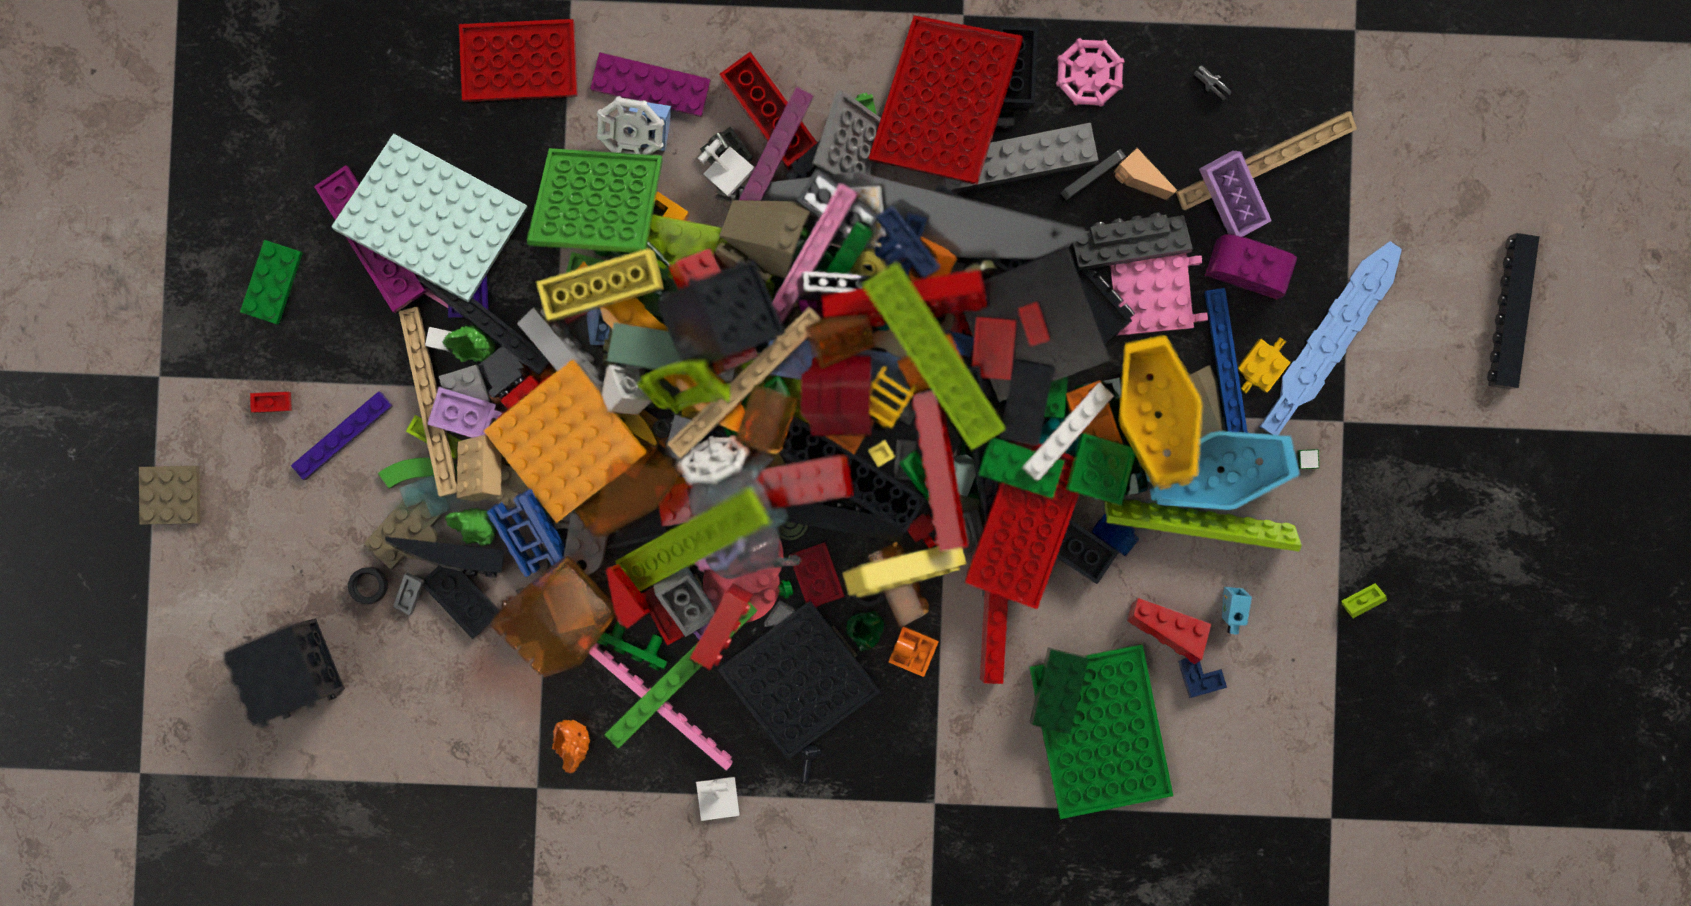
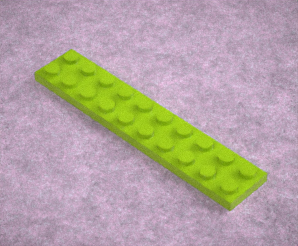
(934, 355)
(1204, 524)
(694, 539)

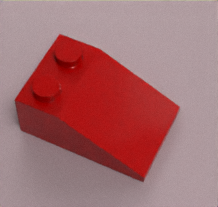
(627, 599)

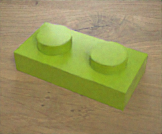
(1364, 600)

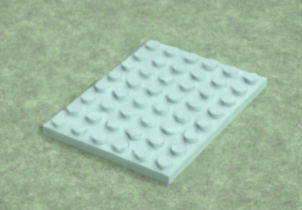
(430, 217)

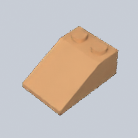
(1143, 175)

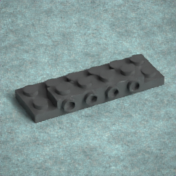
(1132, 241)

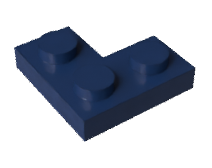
(1199, 683)

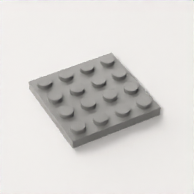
(847, 137)

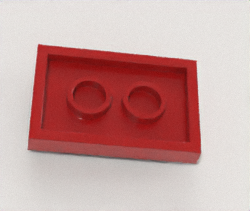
(994, 347)

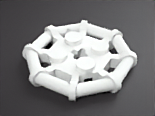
(633, 120)
(713, 459)

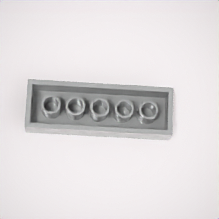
(559, 346)

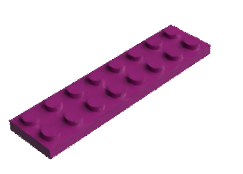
(393, 281)

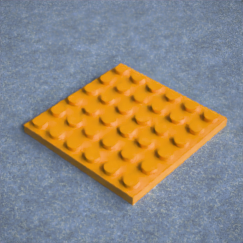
(563, 440)

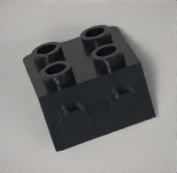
(503, 372)

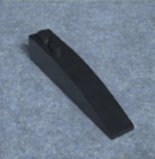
(452, 556)

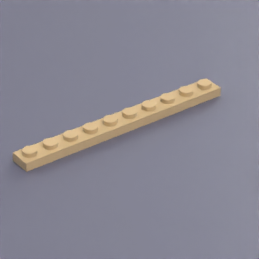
(1278, 154)
(743, 385)
(426, 392)

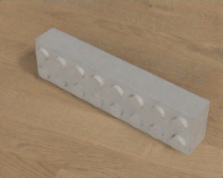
(1034, 157)

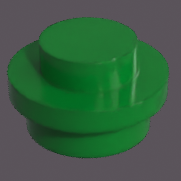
(785, 589)

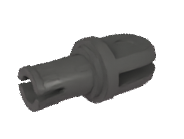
(1211, 81)

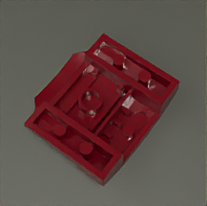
(838, 397)

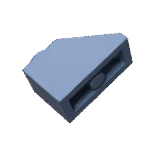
(597, 327)

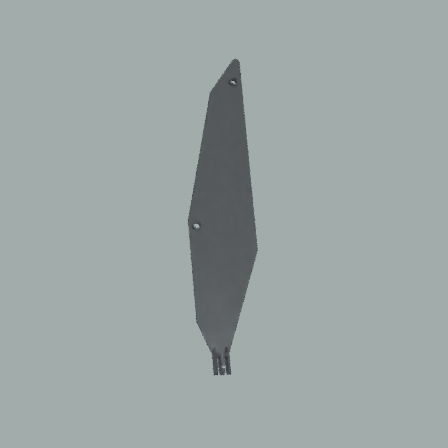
(951, 222)

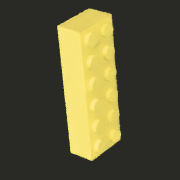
(600, 285)
(902, 570)

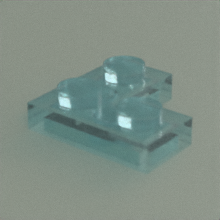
(425, 490)

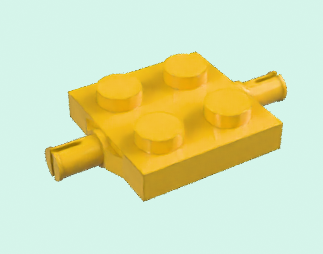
(1263, 365)

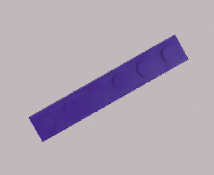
(341, 435)

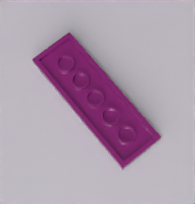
(650, 83)

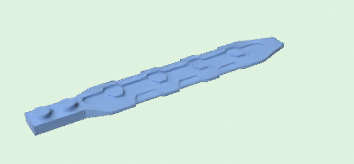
(1334, 334)

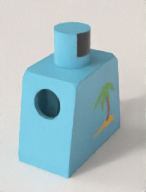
(1235, 608)

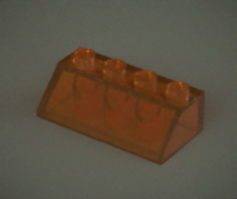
(906, 599)

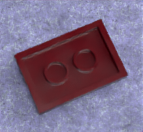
(817, 575)

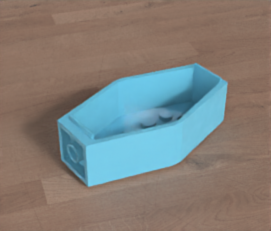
(1241, 477)

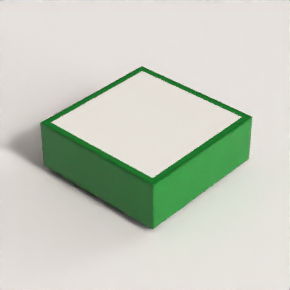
(1308, 459)

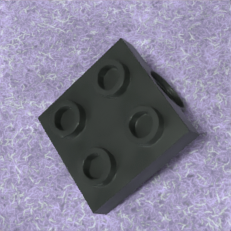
(728, 139)

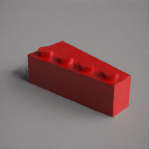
(721, 625)
(1176, 630)

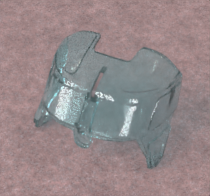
(757, 550)

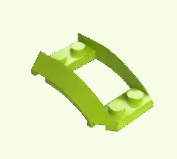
(708, 388)

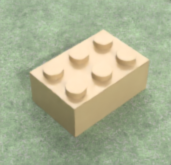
(478, 469)

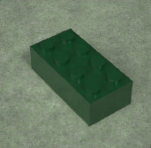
(1059, 690)

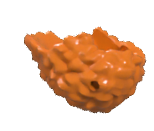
(571, 743)

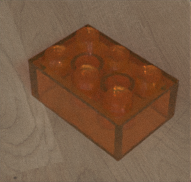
(766, 419)

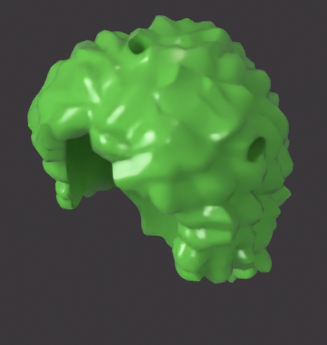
(469, 344)
(473, 525)

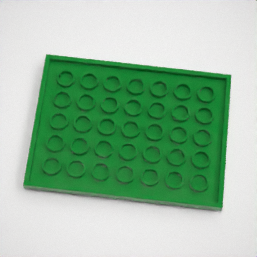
(1114, 741)

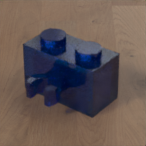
(1115, 535)

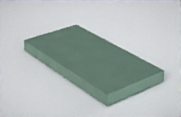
(642, 347)

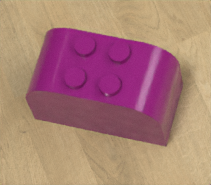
(1251, 265)

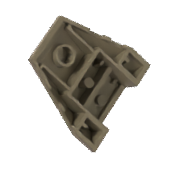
(766, 232)
(1208, 390)

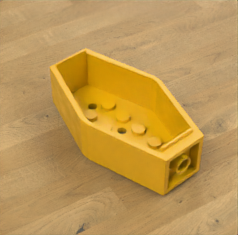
(1167, 393)

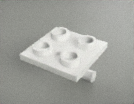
(728, 170)
(717, 798)

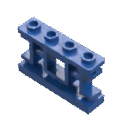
(539, 525)

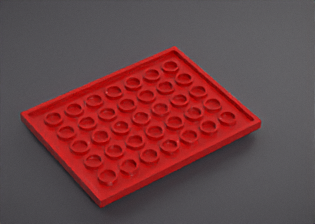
(945, 99)

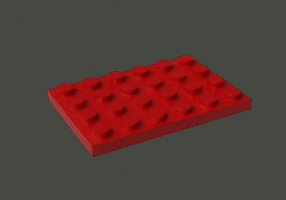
(518, 60)

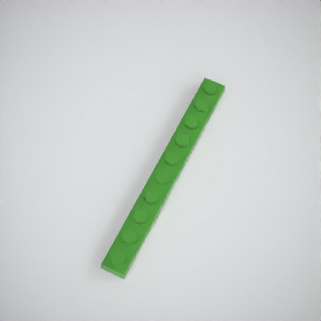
(660, 693)

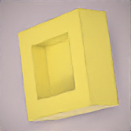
(881, 453)

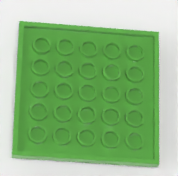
(596, 200)

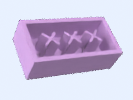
(1235, 194)

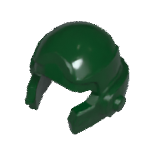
(865, 629)

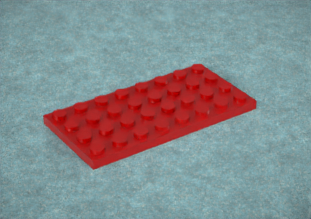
(1022, 539)

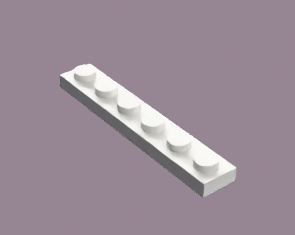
(1067, 431)

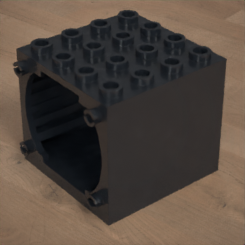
(721, 314)
(283, 671)

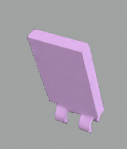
(462, 413)

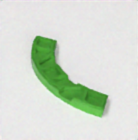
(407, 470)

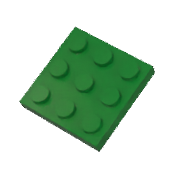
(1101, 469)

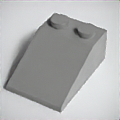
(468, 382)
(685, 601)

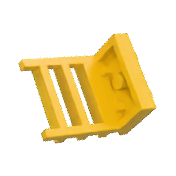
(885, 414)

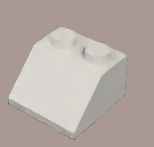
(621, 391)

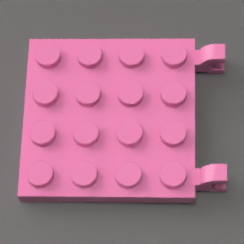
(1157, 293)

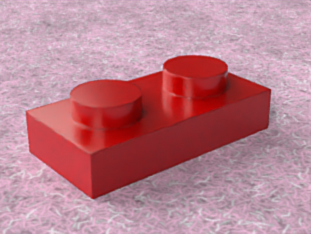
(1034, 324)
(270, 402)

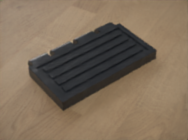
(1105, 306)

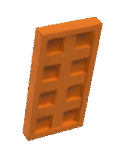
(1103, 423)

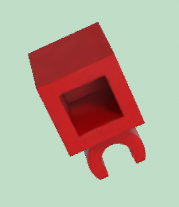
(921, 528)

